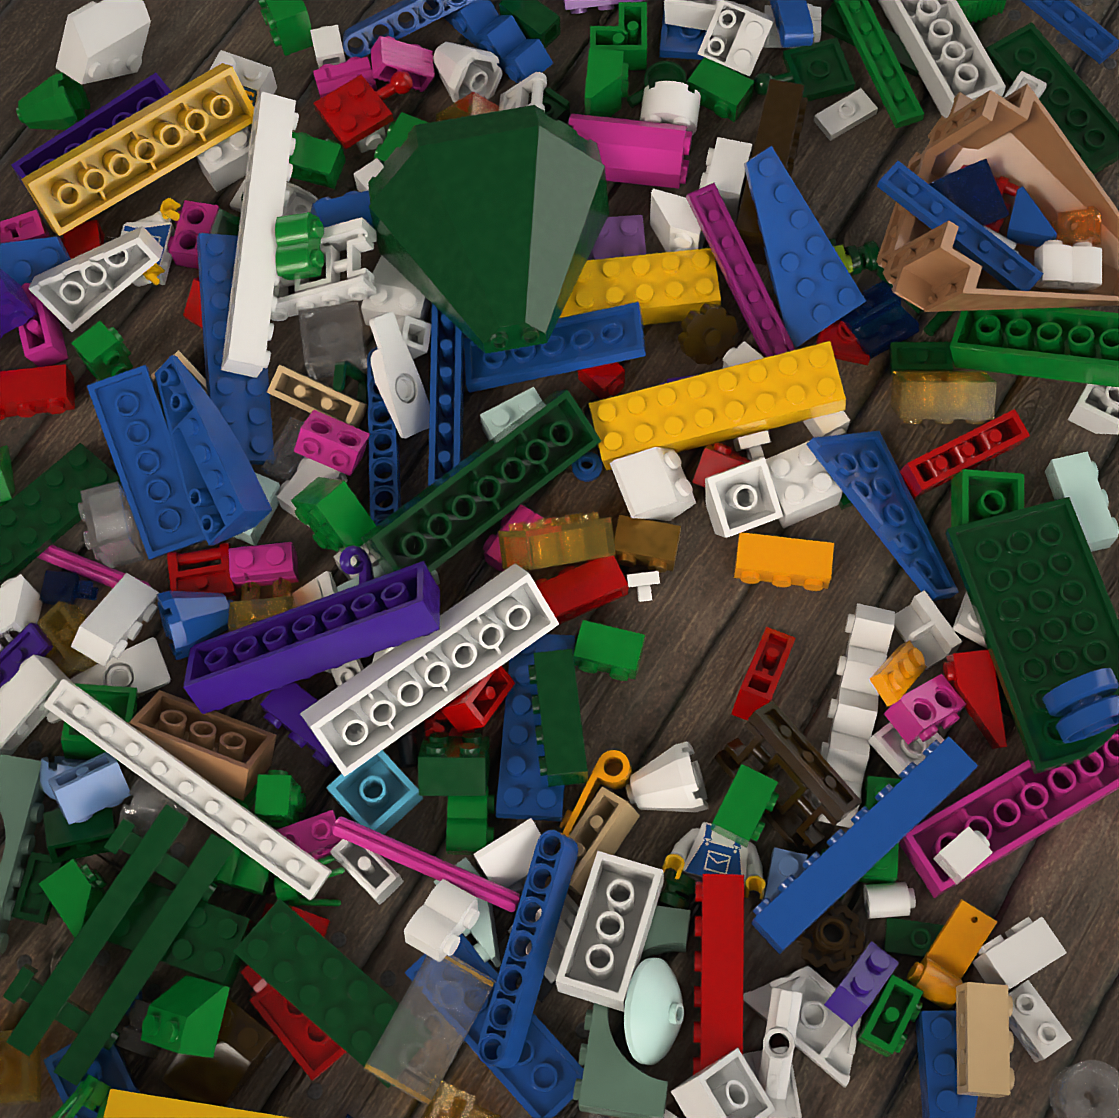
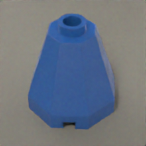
(192, 618)

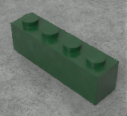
(560, 718)

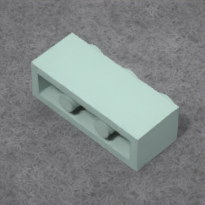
(1078, 478)

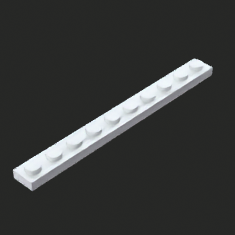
(188, 789)

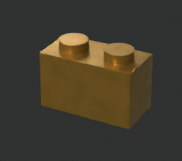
(646, 543)

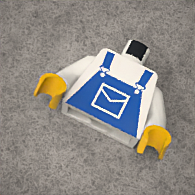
(161, 229)
(710, 853)

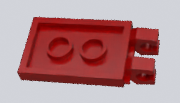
(301, 1037)

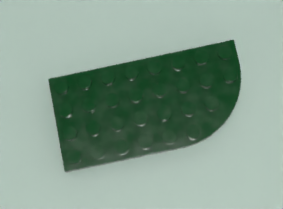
(1039, 616)

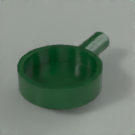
(658, 72)

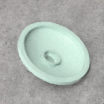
(652, 1011)

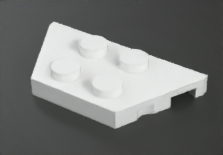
(819, 1031)

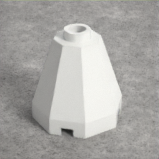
(467, 70)
(669, 783)

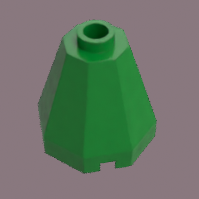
(54, 104)

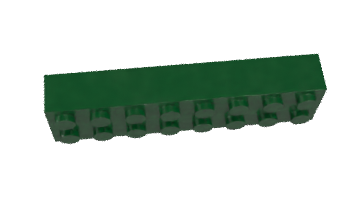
(484, 486)

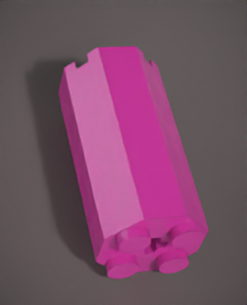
(638, 149)

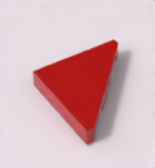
(843, 343)

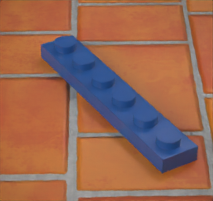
(971, 238)

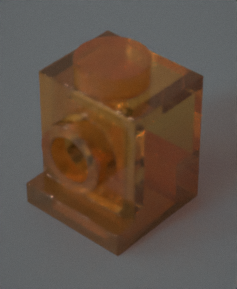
(1086, 231)

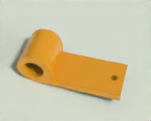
(611, 771)
(951, 955)

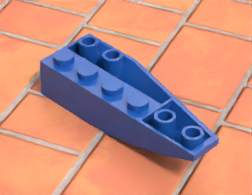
(209, 458)

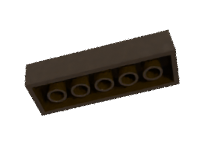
(781, 129)

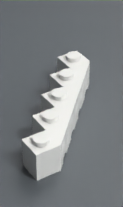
(857, 698)

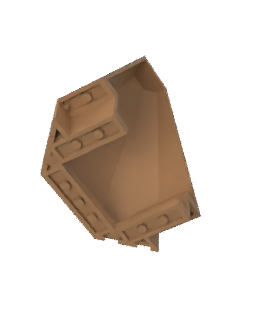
(1033, 153)

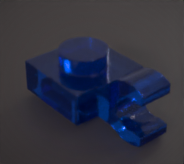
(65, 588)

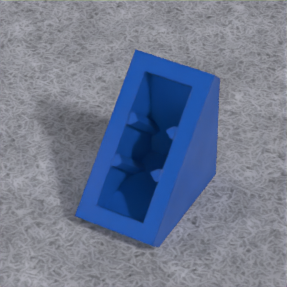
(1028, 223)

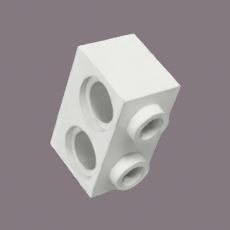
(1035, 1023)

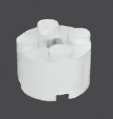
(671, 104)

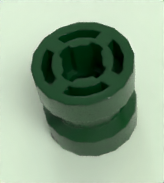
(863, 257)
(677, 891)

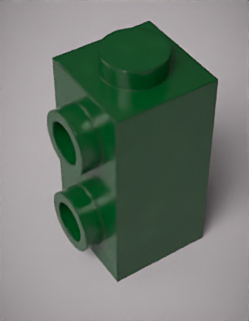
(533, 19)

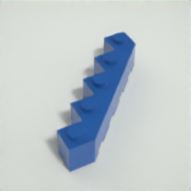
(501, 36)

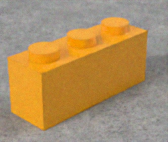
(784, 561)

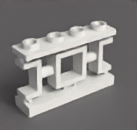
(355, 237)

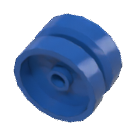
(1085, 705)

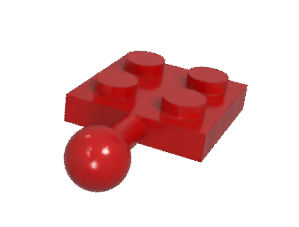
(357, 109)

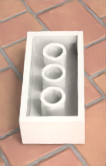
(610, 930)

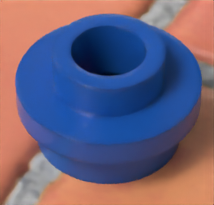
(587, 474)

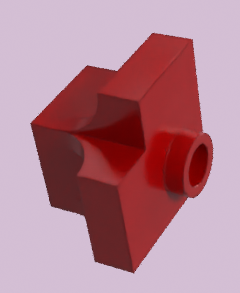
(715, 460)

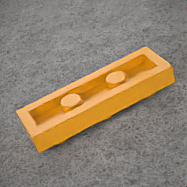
(898, 673)

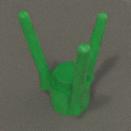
(288, 893)
(88, 1094)

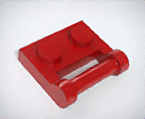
(204, 579)

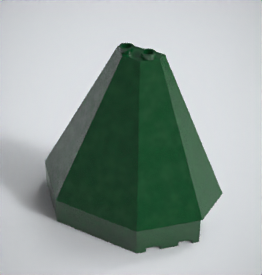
(492, 220)

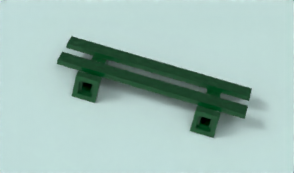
(52, 1000)

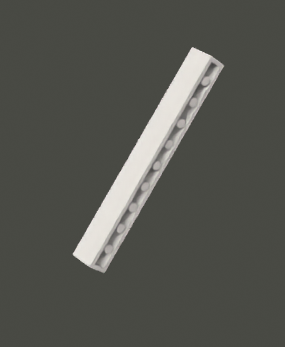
(256, 248)

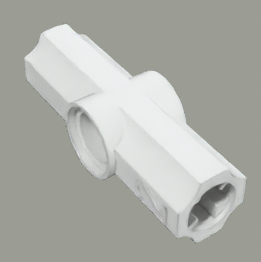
(783, 1019)

